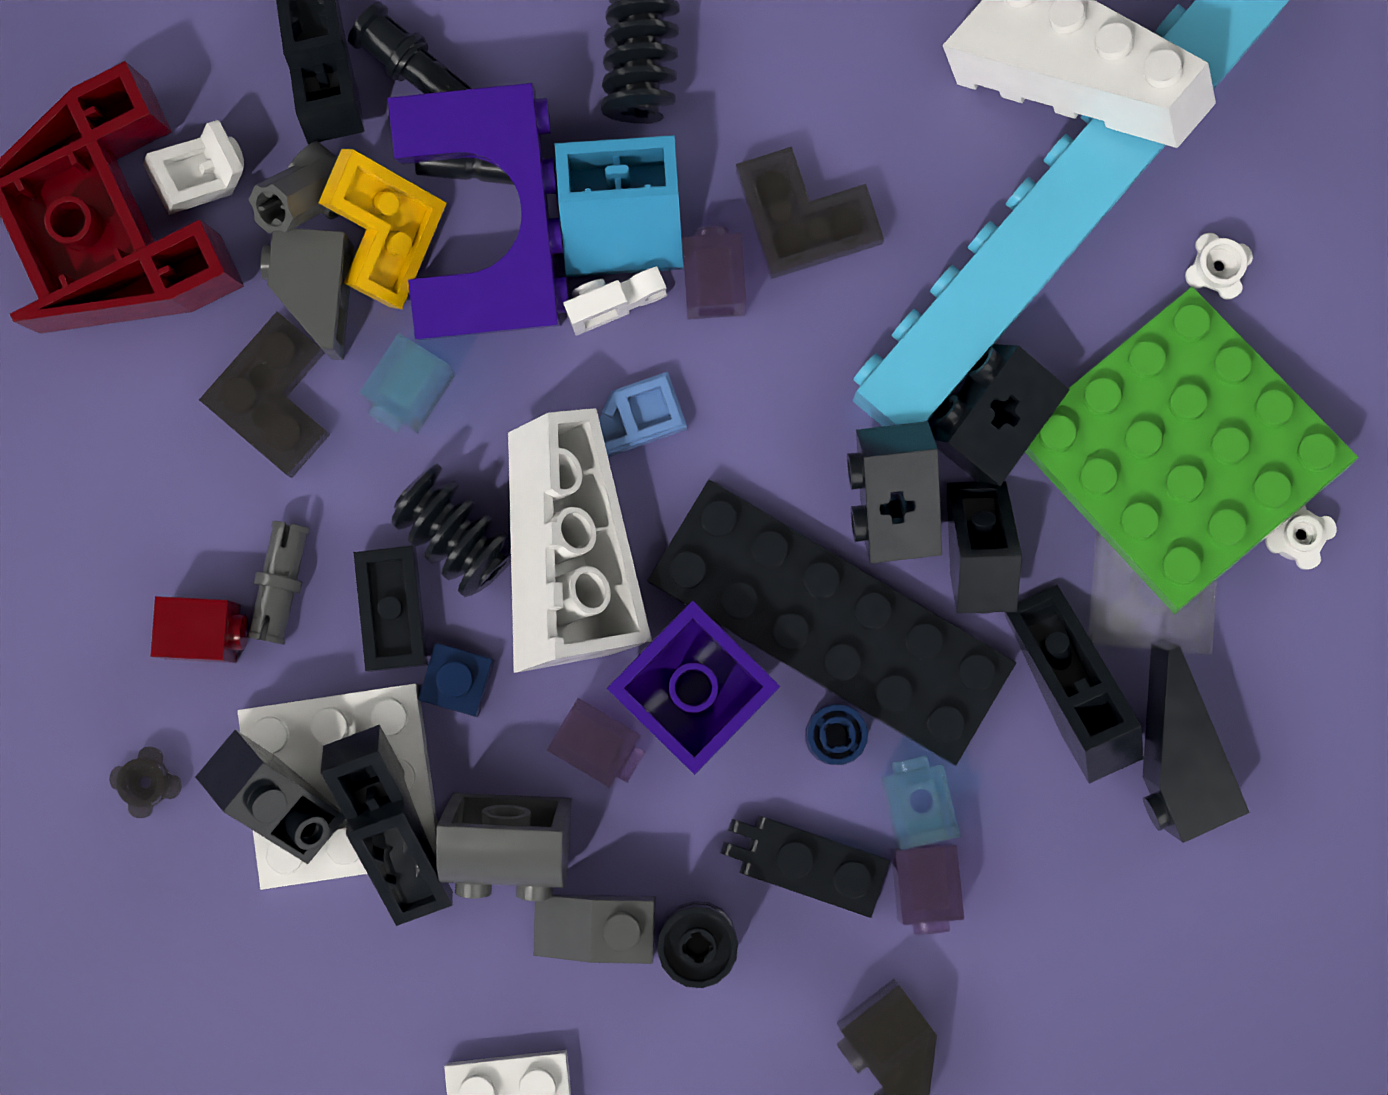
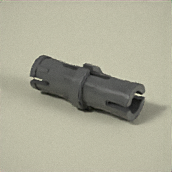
(278, 582)

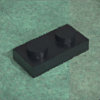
(390, 608)

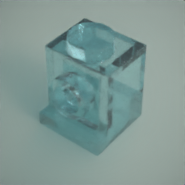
(914, 828)

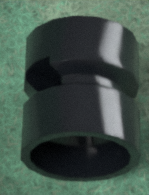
(697, 944)

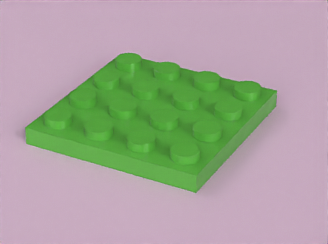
(1186, 450)

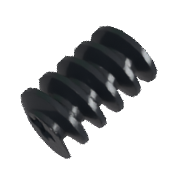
(637, 58)
(450, 532)

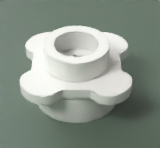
(1232, 255)
(1305, 551)

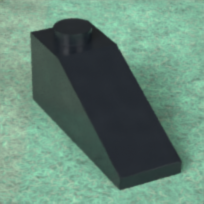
(1076, 685)
(1183, 757)

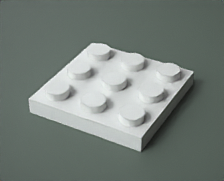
(297, 737)

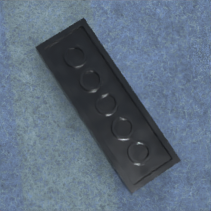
(832, 622)

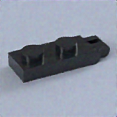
(809, 864)

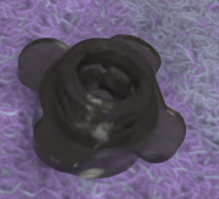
(128, 778)

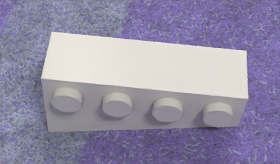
(1084, 64)
(568, 546)

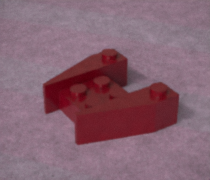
(82, 225)

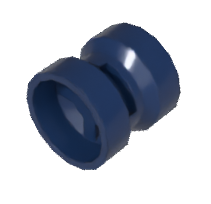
(828, 735)

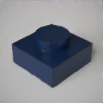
(456, 680)

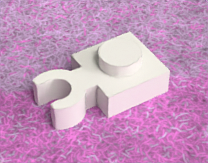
(601, 303)

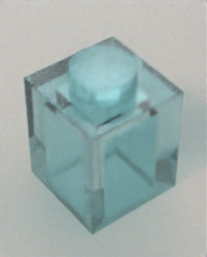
(406, 385)

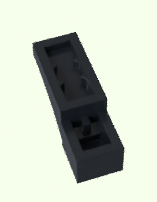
(320, 69)
(384, 824)

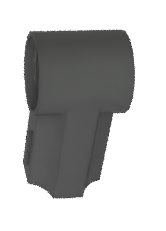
(294, 193)

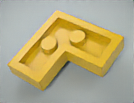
(396, 221)

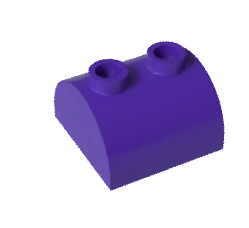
(693, 687)

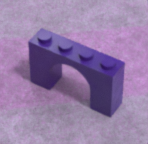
(505, 130)

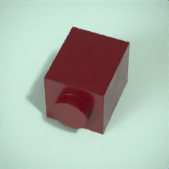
(198, 629)

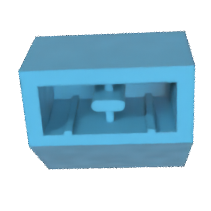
(619, 205)

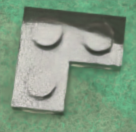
(802, 231)
(255, 392)

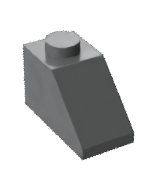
(308, 277)
(596, 928)

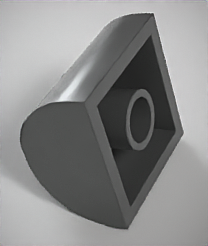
(504, 842)

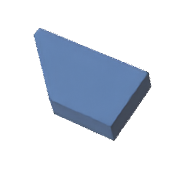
(641, 414)

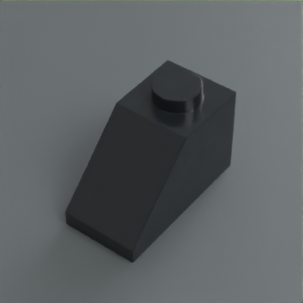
(983, 548)

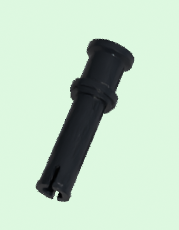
(401, 53)

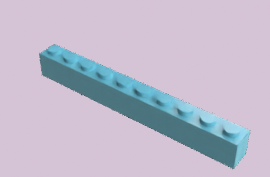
(1039, 234)

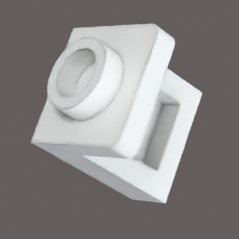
(196, 169)

